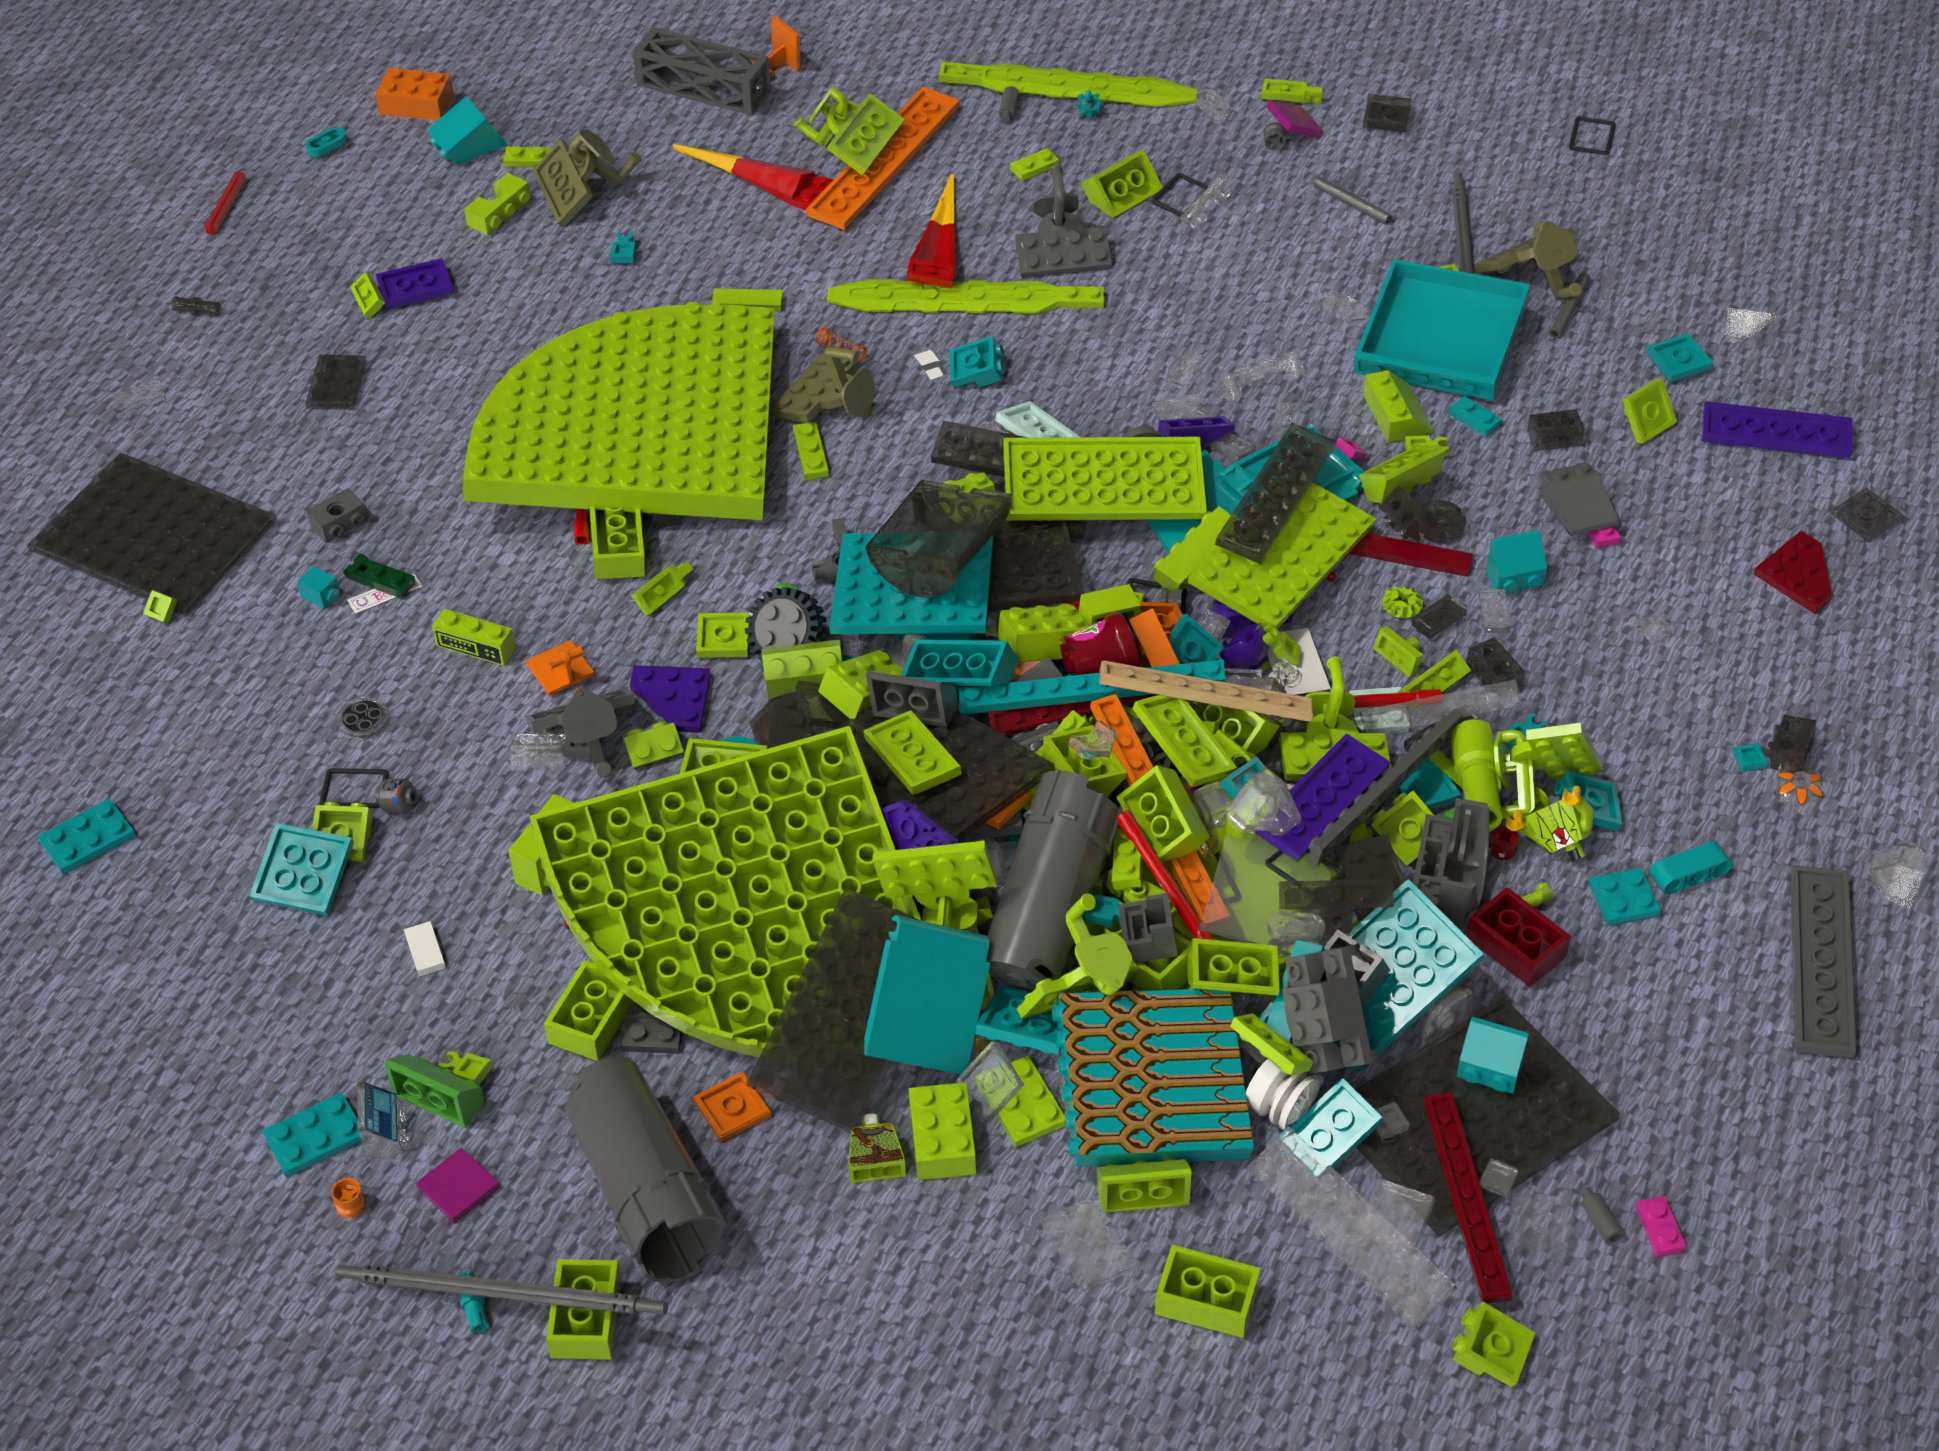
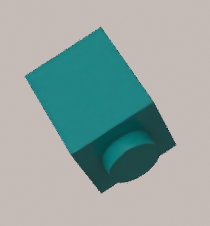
(318, 587)

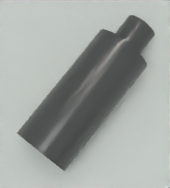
(1008, 104)
(1601, 1216)

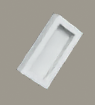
(424, 948)

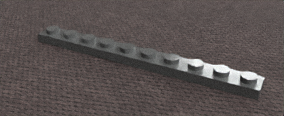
(1379, 791)

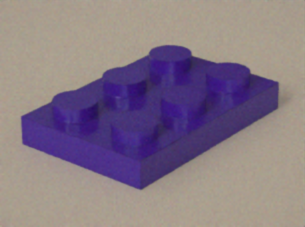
(414, 283)

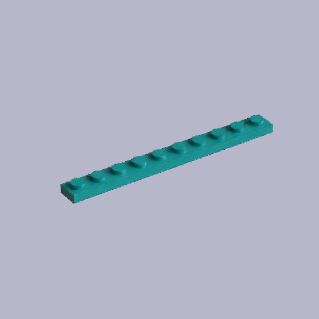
(1067, 689)

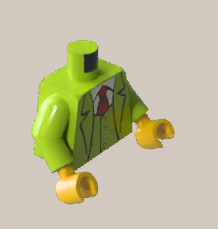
(1558, 824)

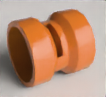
(348, 1197)

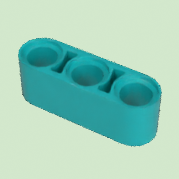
(1690, 867)

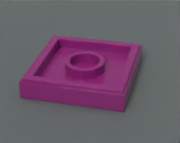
(1294, 118)
(457, 1185)

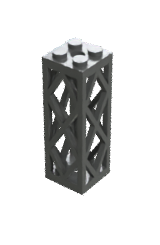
(655, 53)

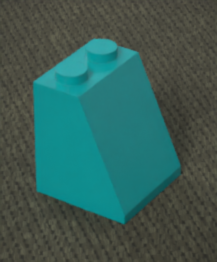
(464, 133)

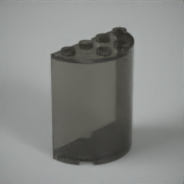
(936, 536)

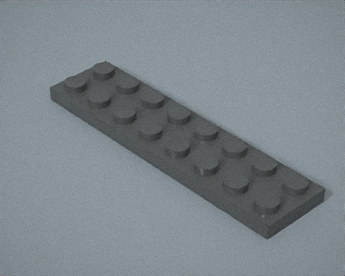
(1822, 962)

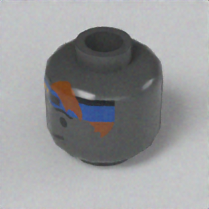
(396, 795)

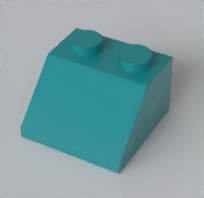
(1517, 562)
(1492, 1055)

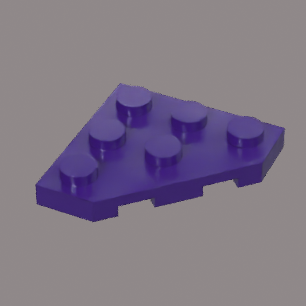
(673, 693)
(913, 828)

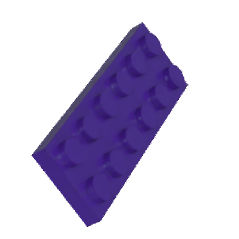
(1777, 429)
(1327, 791)

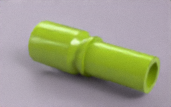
(1475, 766)

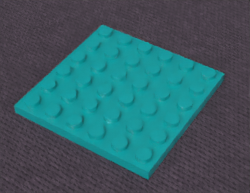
(873, 606)

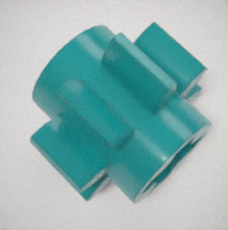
(1086, 109)

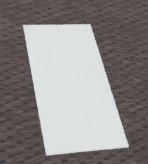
(1309, 664)

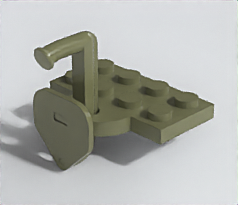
(568, 168)
(1551, 248)
(828, 385)

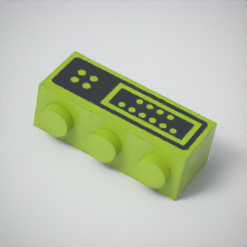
(474, 637)

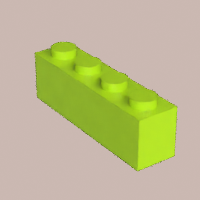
(1191, 552)

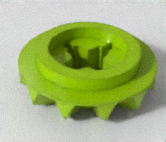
(1399, 608)

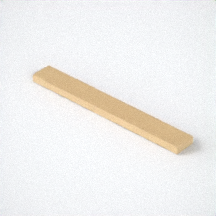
(1206, 691)

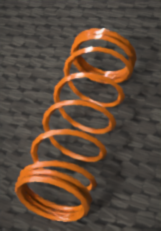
(827, 336)

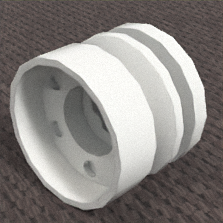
(1281, 1094)

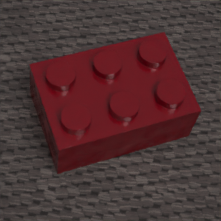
(1518, 936)

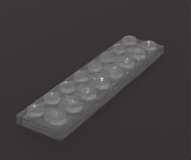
(1352, 1228)

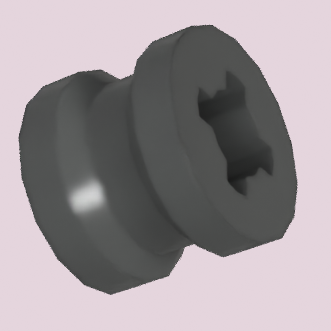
(1278, 139)
(1171, 596)

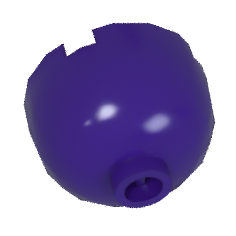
(1245, 648)

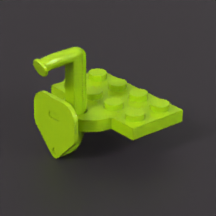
(858, 129)
(1330, 710)
(1547, 748)
(939, 879)
(1103, 963)

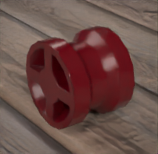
(1503, 843)

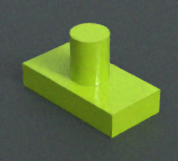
(1399, 652)

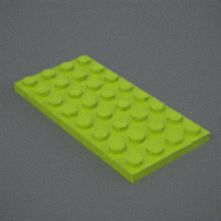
(1104, 478)
(1301, 558)

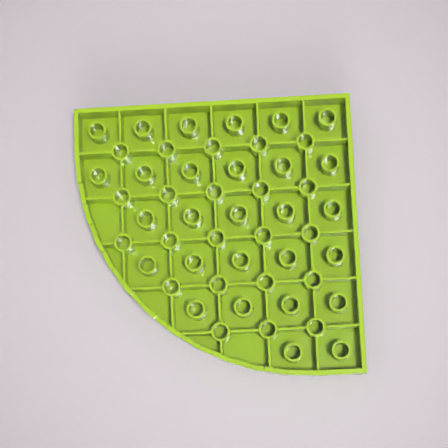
(632, 415)
(718, 880)

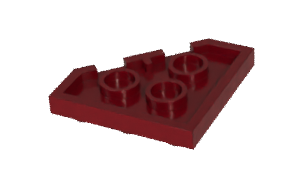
(1798, 572)

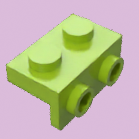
(652, 745)

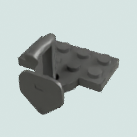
(1058, 246)
(586, 720)

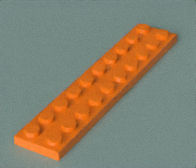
(853, 192)

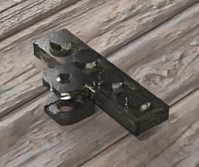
(1336, 898)

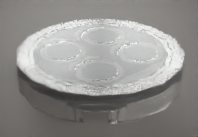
(363, 719)

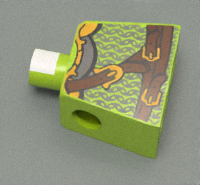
(875, 1151)

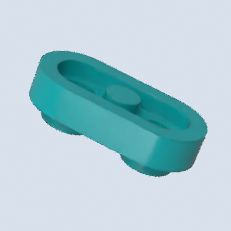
(326, 142)

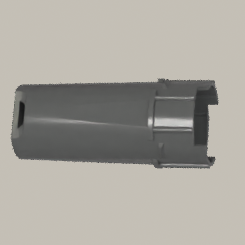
(1053, 866)
(644, 1171)

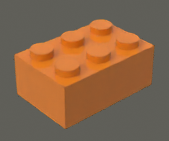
(414, 94)

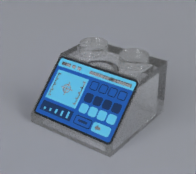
(381, 1123)

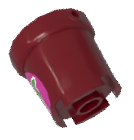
(1099, 642)

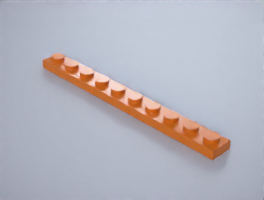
(1131, 754)

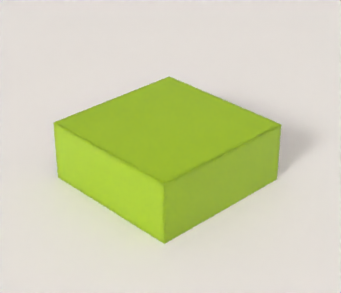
(160, 606)

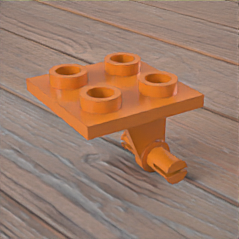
(784, 46)
(560, 667)

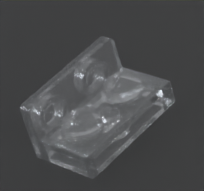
(537, 751)

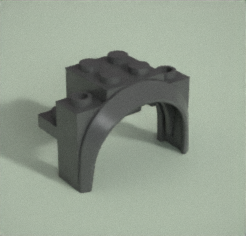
(1454, 874)
(1326, 1010)

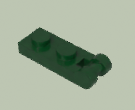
(379, 576)

